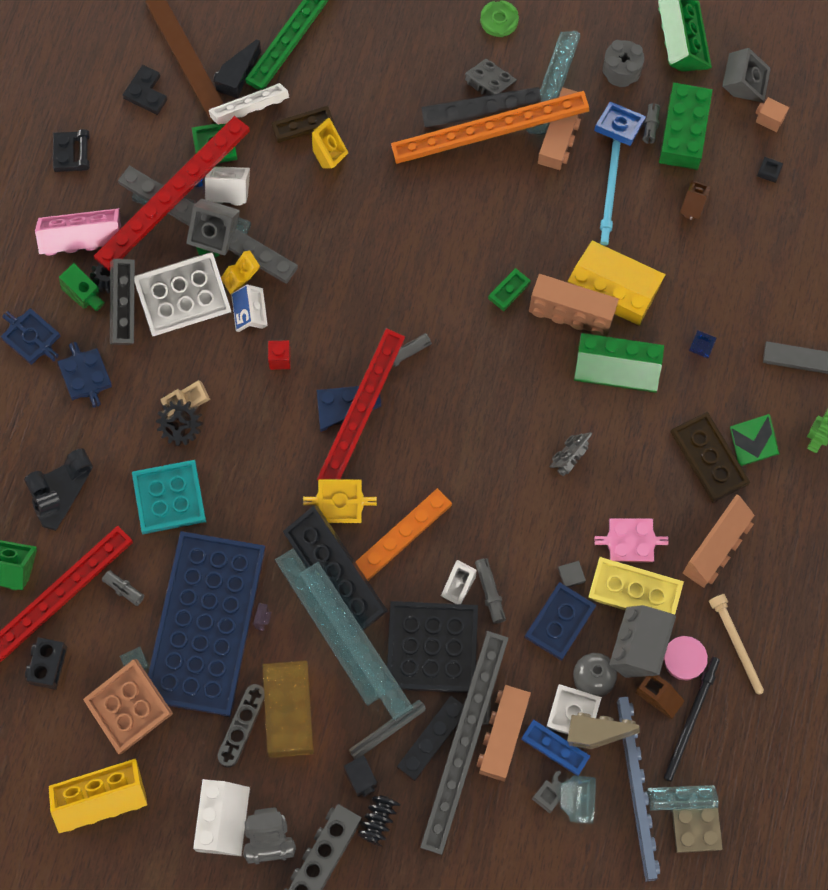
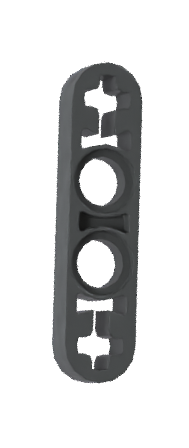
(244, 726)

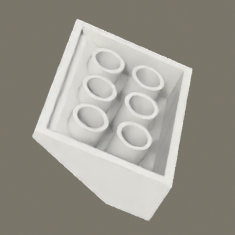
(182, 294)

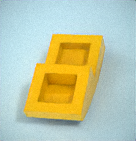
(241, 272)

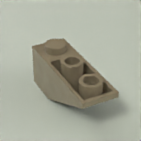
(595, 732)

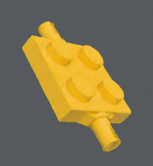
(340, 500)

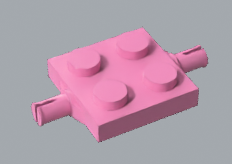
(631, 540)

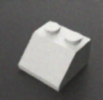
(227, 185)

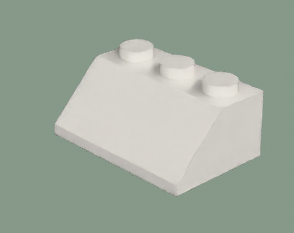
(221, 818)

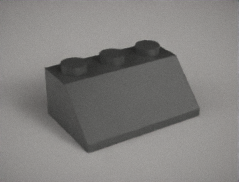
(642, 641)

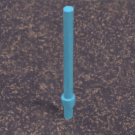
(606, 223)

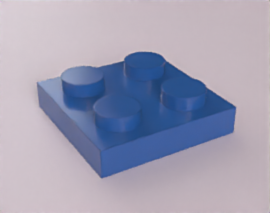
(620, 123)

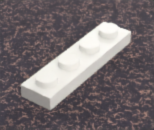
(249, 103)

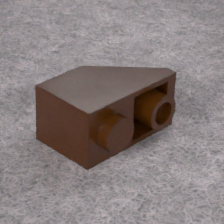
(660, 695)

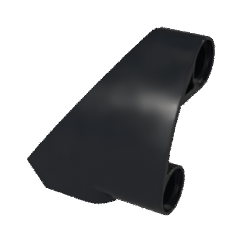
(58, 489)

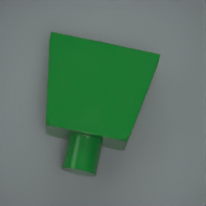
(80, 288)

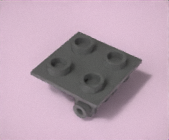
(489, 78)
(575, 448)

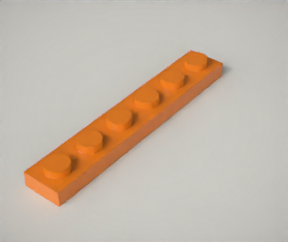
(403, 533)

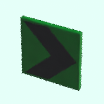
(754, 440)

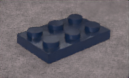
(560, 621)

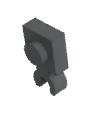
(549, 794)

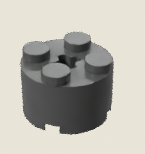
(623, 63)

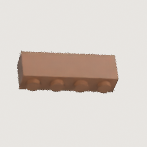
(559, 138)
(504, 732)

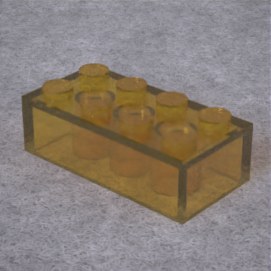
(288, 709)

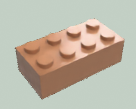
(572, 305)

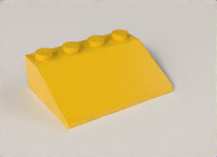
(618, 277)

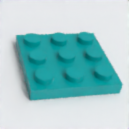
(168, 497)

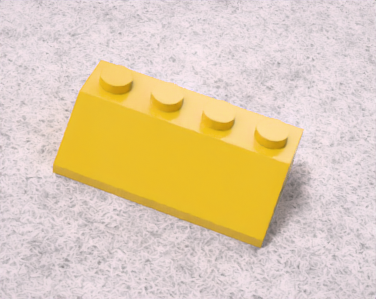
(97, 796)

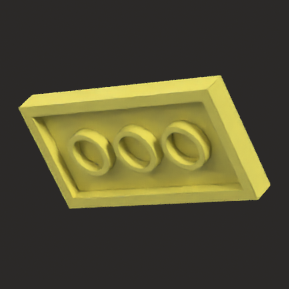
(629, 586)

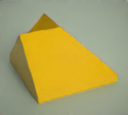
(328, 145)

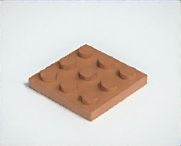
(127, 706)

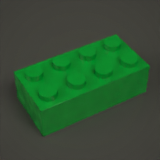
(685, 126)

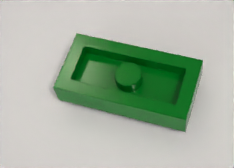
(509, 289)

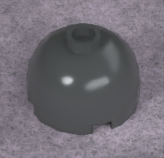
(594, 674)

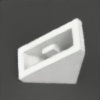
(459, 582)

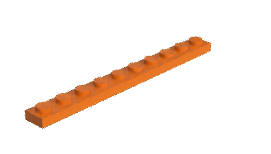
(490, 127)

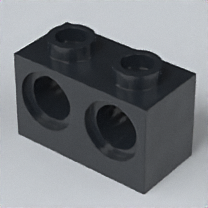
(52, 664)

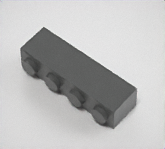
(122, 301)

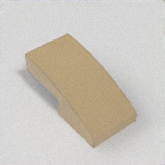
(194, 393)

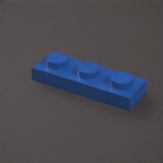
(555, 747)

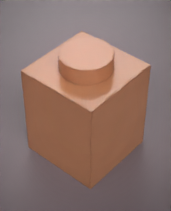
(771, 114)

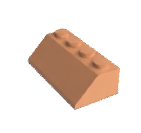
(719, 542)

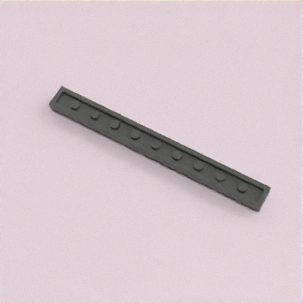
(268, 259)
(464, 743)

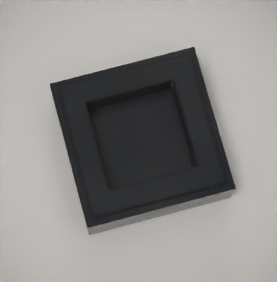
(770, 169)

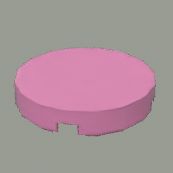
(685, 658)

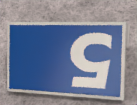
(249, 308)

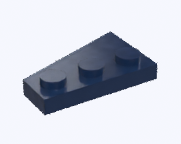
(335, 403)

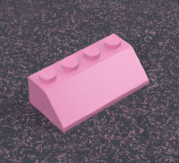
(76, 231)

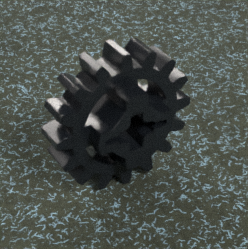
(179, 413)

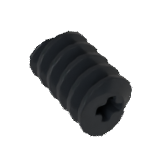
(378, 819)

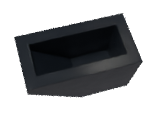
(360, 776)

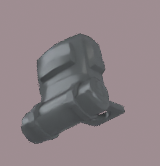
(267, 837)

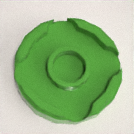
(499, 18)

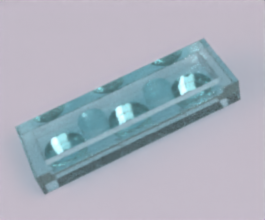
(682, 797)

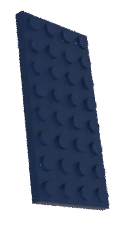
(205, 622)

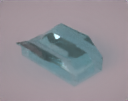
(579, 798)

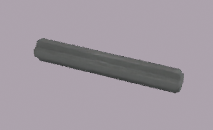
(386, 731)

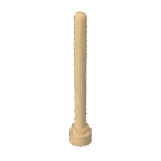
(719, 603)

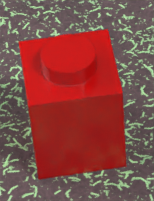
(279, 355)

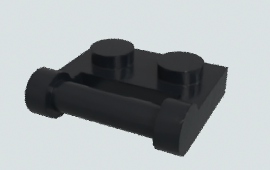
(65, 151)

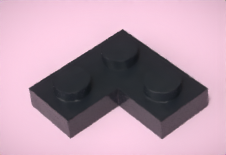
(141, 90)

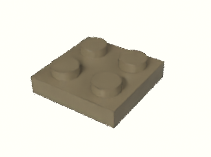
(696, 830)

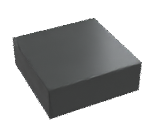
(571, 574)

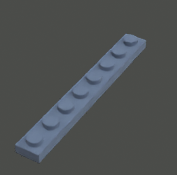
(639, 798)

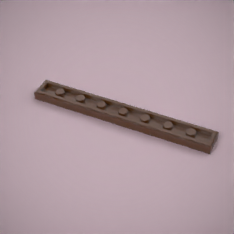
(185, 55)

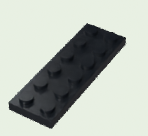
(317, 542)

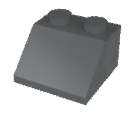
(746, 75)
(212, 226)

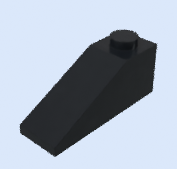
(232, 74)

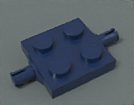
(30, 336)
(84, 374)

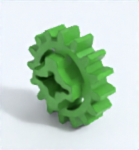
(818, 433)

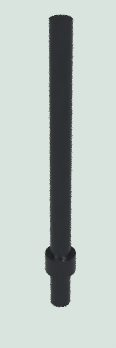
(707, 679)

